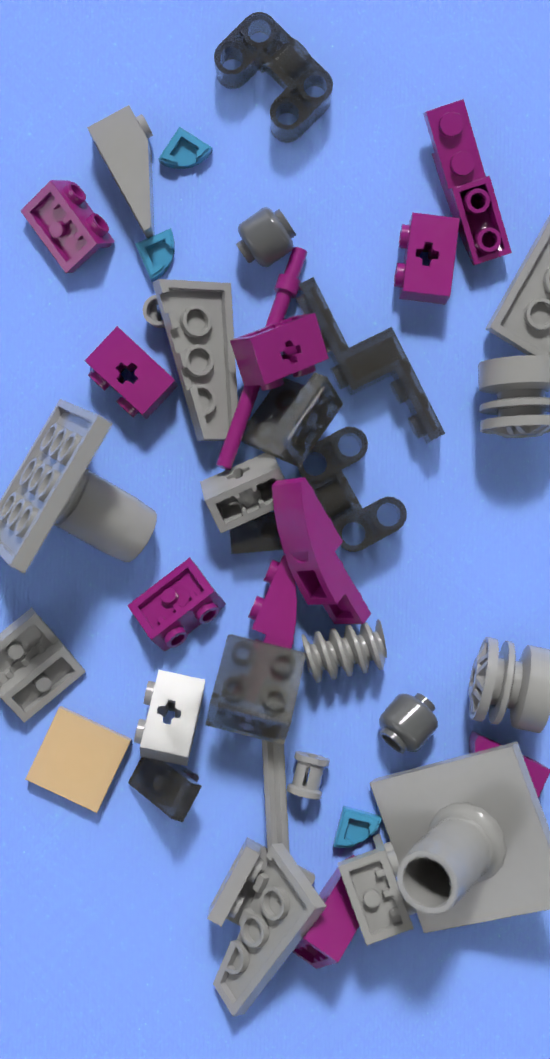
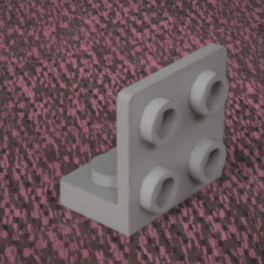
(237, 888)
(375, 892)

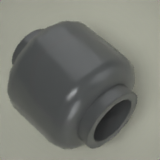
(265, 237)
(408, 722)

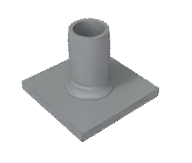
(62, 492)
(468, 838)

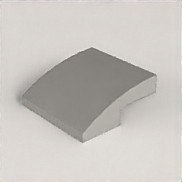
(33, 665)

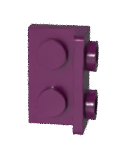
(67, 223)
(176, 605)

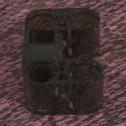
(286, 63)
(338, 497)

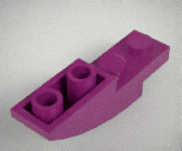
(465, 183)
(310, 549)
(277, 611)

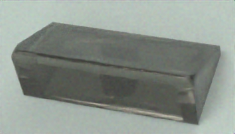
(256, 535)

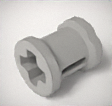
(299, 785)

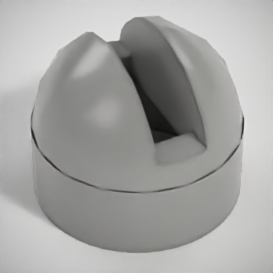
(152, 312)

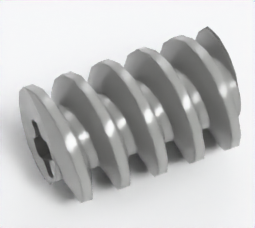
(345, 651)

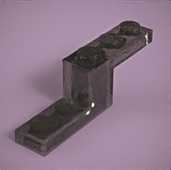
(370, 363)

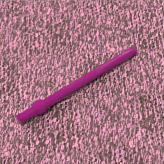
(286, 289)

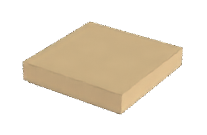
(78, 759)

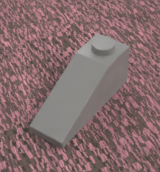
(128, 156)

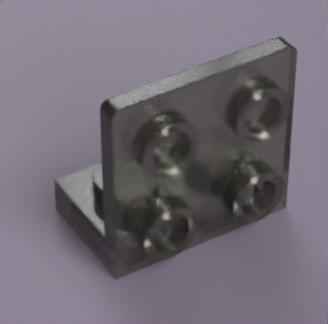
(293, 418)
(256, 689)

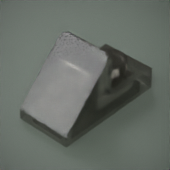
(166, 786)

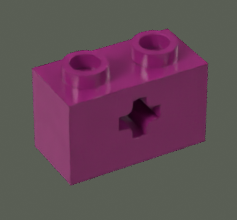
(438, 238)
(279, 351)
(121, 353)

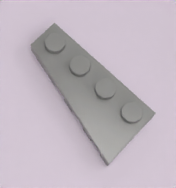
(525, 308)
(199, 333)
(269, 930)

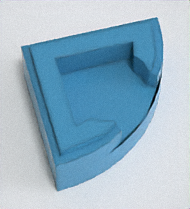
(184, 151)
(157, 253)
(355, 827)

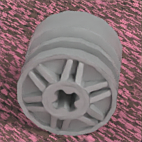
(520, 393)
(504, 683)

